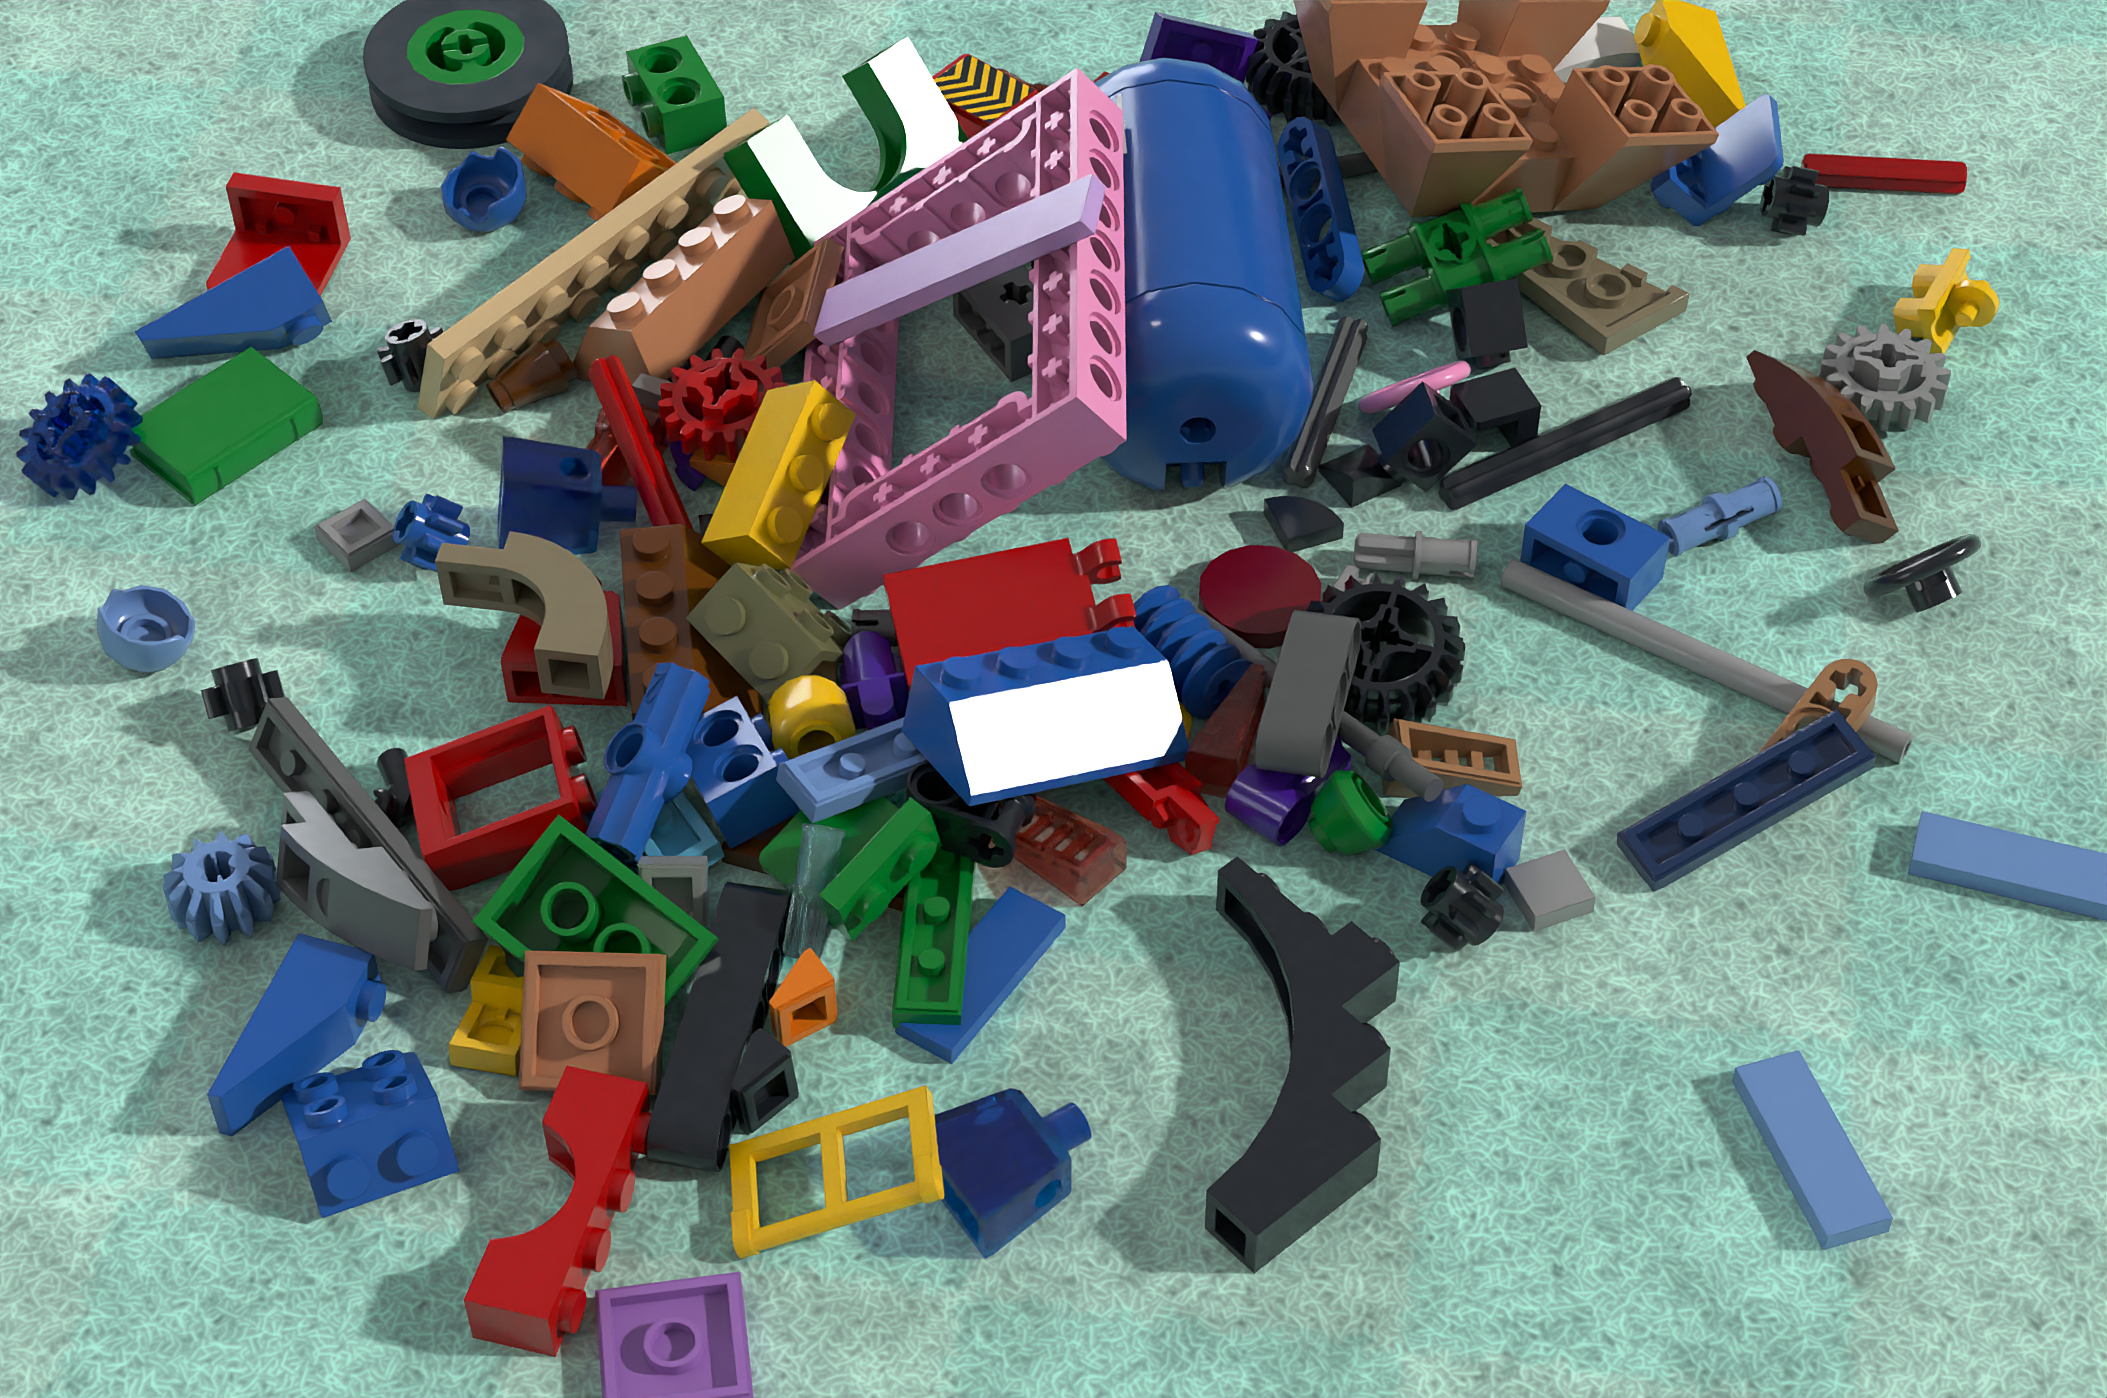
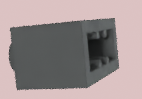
(998, 319)

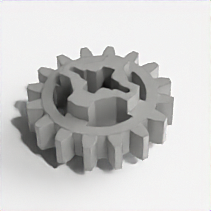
(1887, 375)

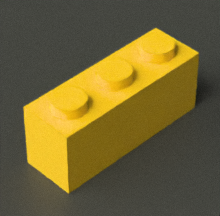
(779, 476)

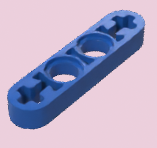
(1310, 214)

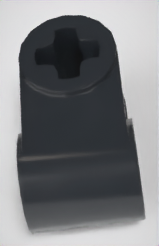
(967, 828)

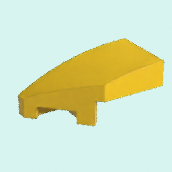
(492, 1025)

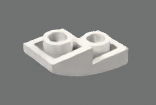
(1603, 44)

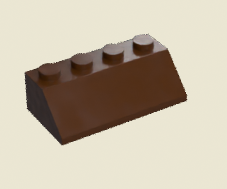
(663, 581)

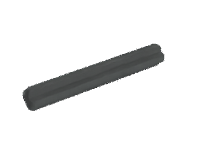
(1327, 399)

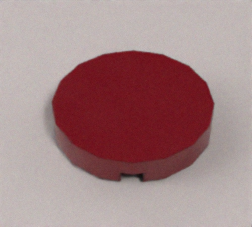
(1257, 591)

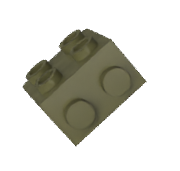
(768, 626)

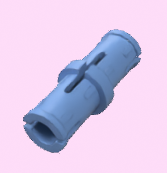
(1721, 515)

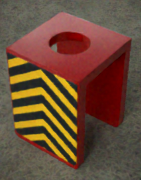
(979, 92)

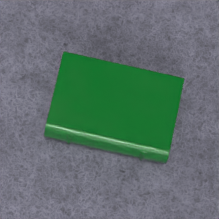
(224, 425)

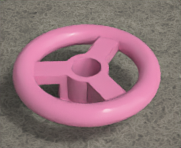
(1393, 394)

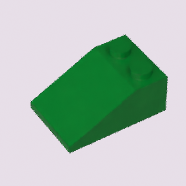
(585, 900)

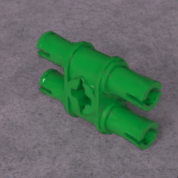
(1465, 235)

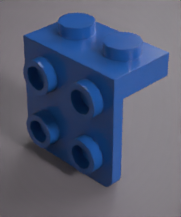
(1740, 160)
(369, 1131)

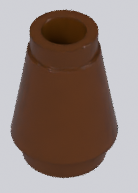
(533, 376)

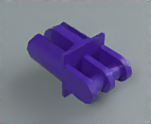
(873, 681)

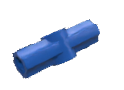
(648, 762)

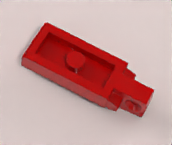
(1170, 800)

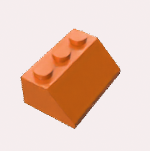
(585, 150)

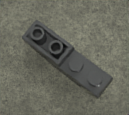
(351, 889)

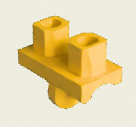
(1945, 302)

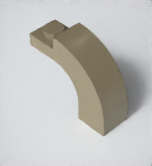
(547, 587)

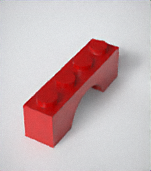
(534, 1281)

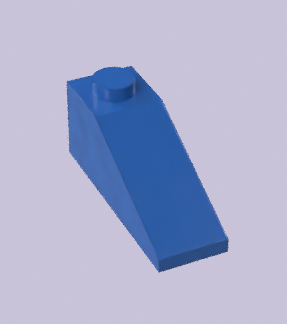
(257, 308)
(298, 1028)

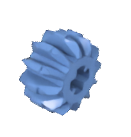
(221, 887)

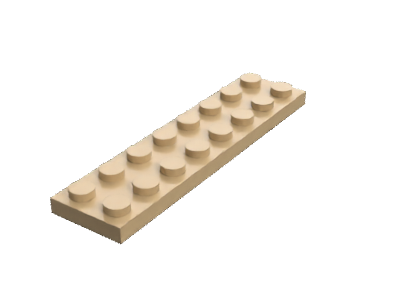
(580, 272)

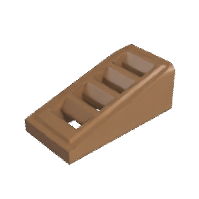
(1450, 744)

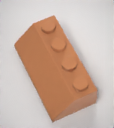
(690, 291)

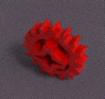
(716, 402)

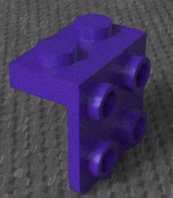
(1200, 42)

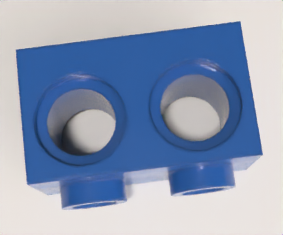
(738, 772)

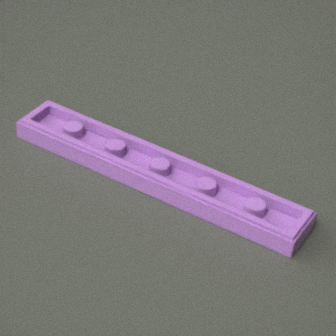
(961, 260)

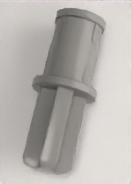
(1416, 554)

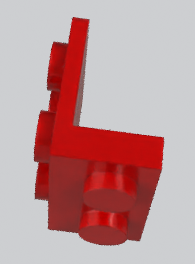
(282, 214)

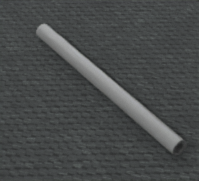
(1685, 650)

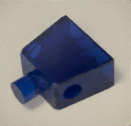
(557, 495)
(1005, 1164)

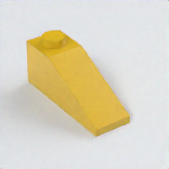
(1694, 50)

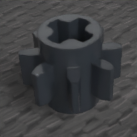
(1794, 200)
(406, 352)
(241, 693)
(1462, 905)

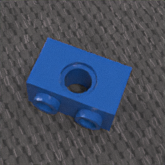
(1595, 547)

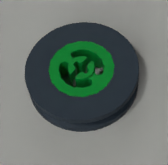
(472, 99)

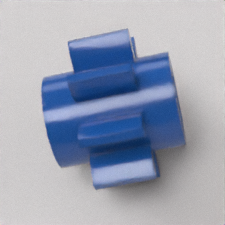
(426, 526)

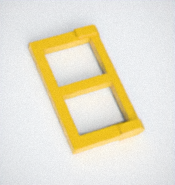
(829, 1131)

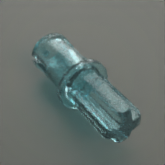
(814, 872)

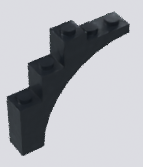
(1315, 1142)

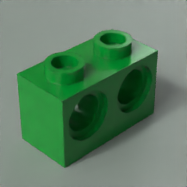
(674, 94)

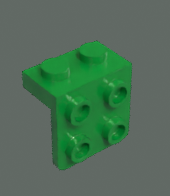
(875, 862)

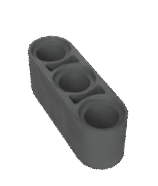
(1308, 694)

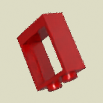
(481, 762)

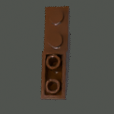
(1831, 431)

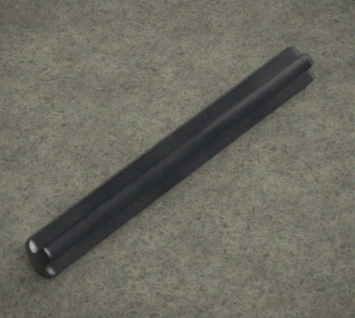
(1564, 443)

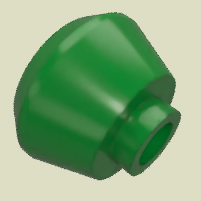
(1349, 815)

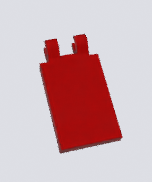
(1004, 601)

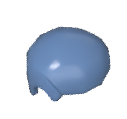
(144, 628)

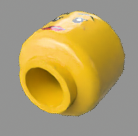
(808, 715)

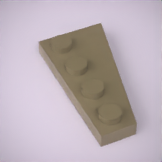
(1592, 296)

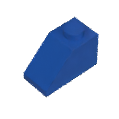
(1456, 830)

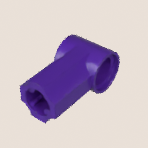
(1279, 801)

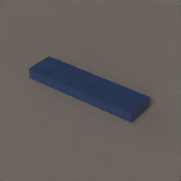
(1745, 800)

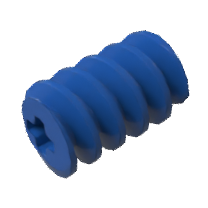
(1198, 656)

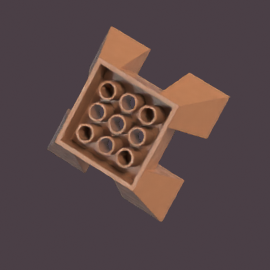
(1483, 112)

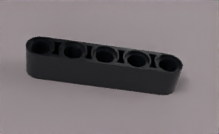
(724, 1008)

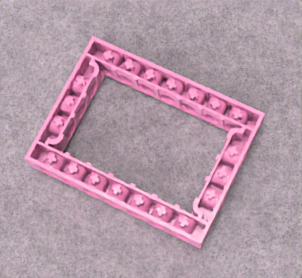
(897, 518)

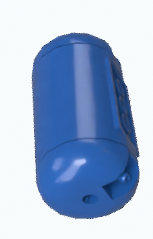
(1208, 280)

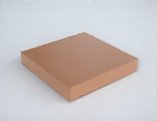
(791, 305)
(592, 1016)

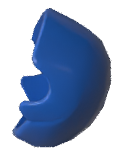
(485, 191)

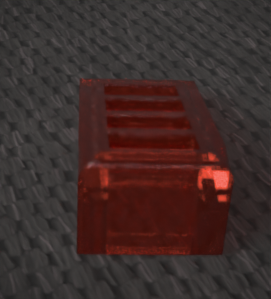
(1229, 735)
(1073, 877)

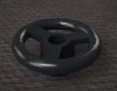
(1927, 574)

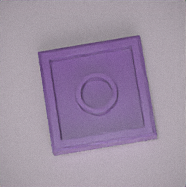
(674, 1339)

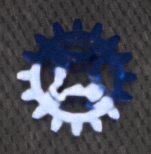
(76, 440)

